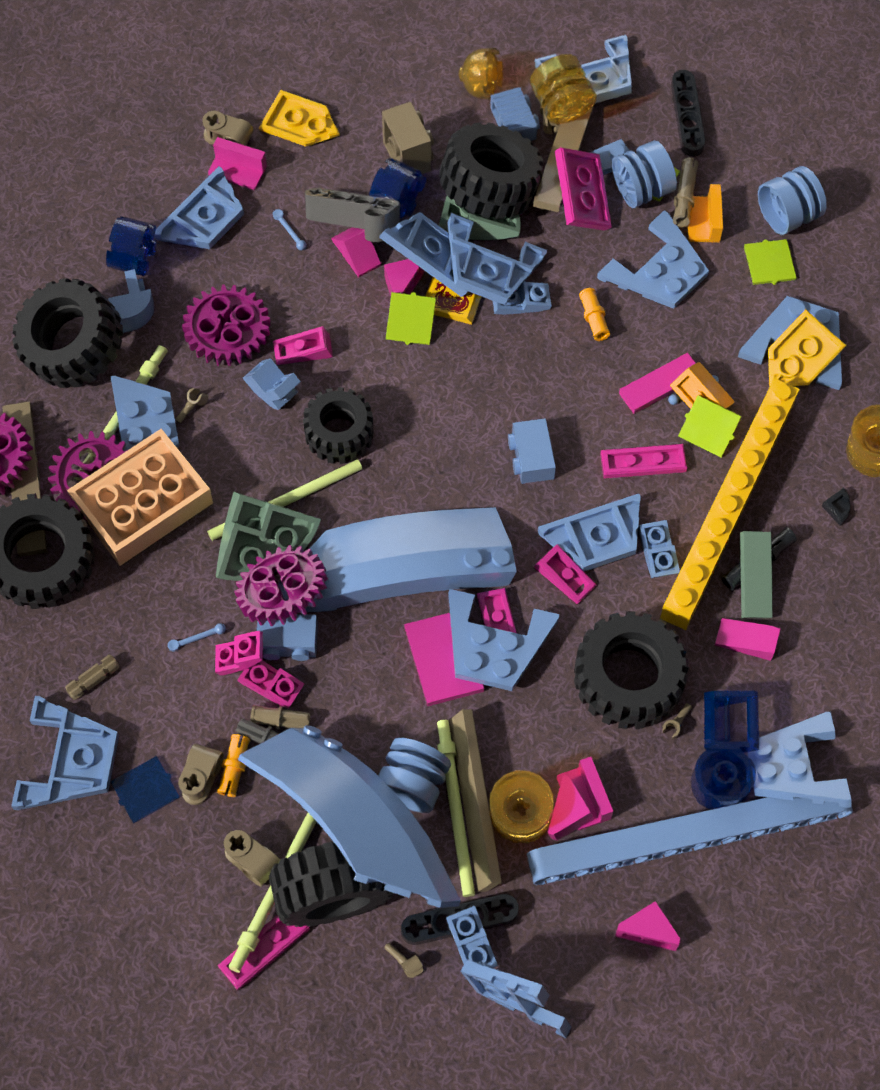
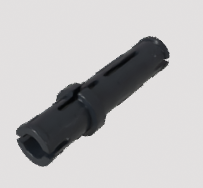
(782, 540)

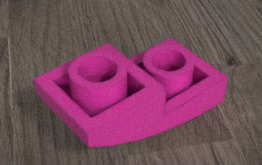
(240, 654)
(271, 683)

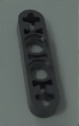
(687, 113)
(419, 918)

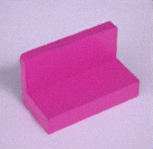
(239, 162)
(591, 790)

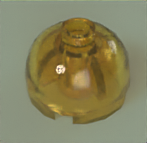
(482, 69)

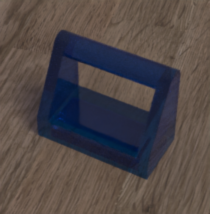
(718, 718)

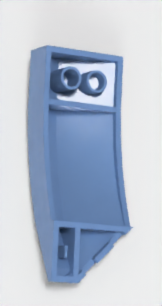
(412, 556)
(356, 812)

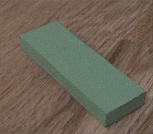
(756, 575)

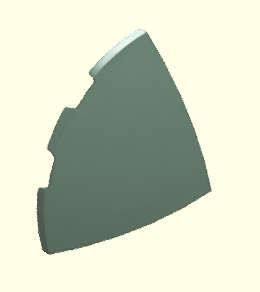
(482, 227)
(259, 527)

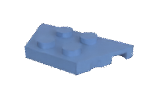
(203, 215)
(426, 246)
(142, 411)
(598, 533)

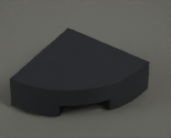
(838, 506)

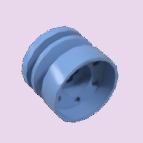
(644, 174)
(792, 200)
(414, 773)

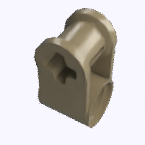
(228, 128)
(200, 768)
(254, 860)

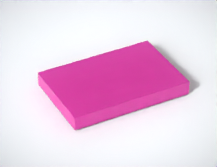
(583, 189)
(433, 657)

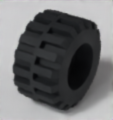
(338, 444)

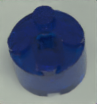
(398, 183)
(131, 245)
(736, 770)

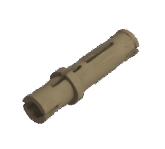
(684, 200)

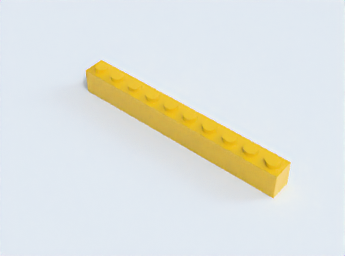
(729, 505)

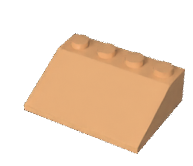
(141, 496)

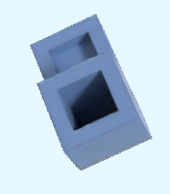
(136, 306)
(271, 383)

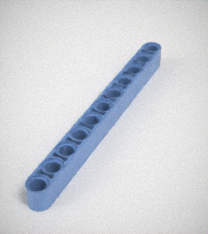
(676, 836)

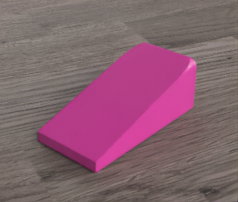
(304, 346)
(564, 573)
(748, 638)

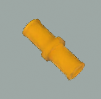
(594, 314)
(233, 766)

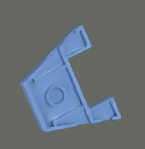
(610, 75)
(485, 270)
(668, 274)
(779, 321)
(492, 654)
(80, 760)
(785, 768)
(514, 994)

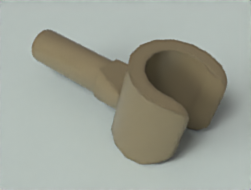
(192, 401)
(677, 721)
(411, 967)

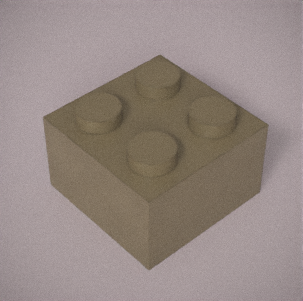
(407, 138)

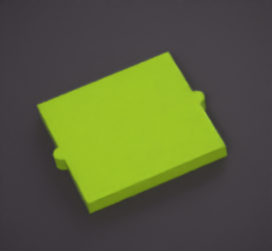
(770, 262)
(410, 318)
(709, 426)

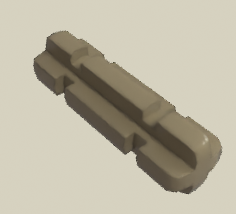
(92, 677)

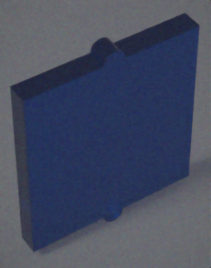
(145, 789)

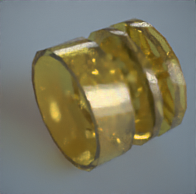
(563, 89)
(861, 442)
(521, 789)

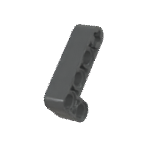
(352, 210)

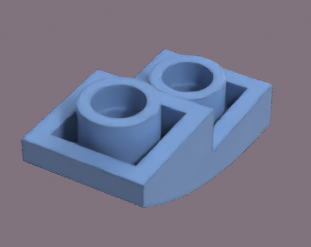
(528, 298)
(658, 549)
(471, 937)

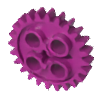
(247, 332)
(13, 451)
(104, 451)
(260, 593)

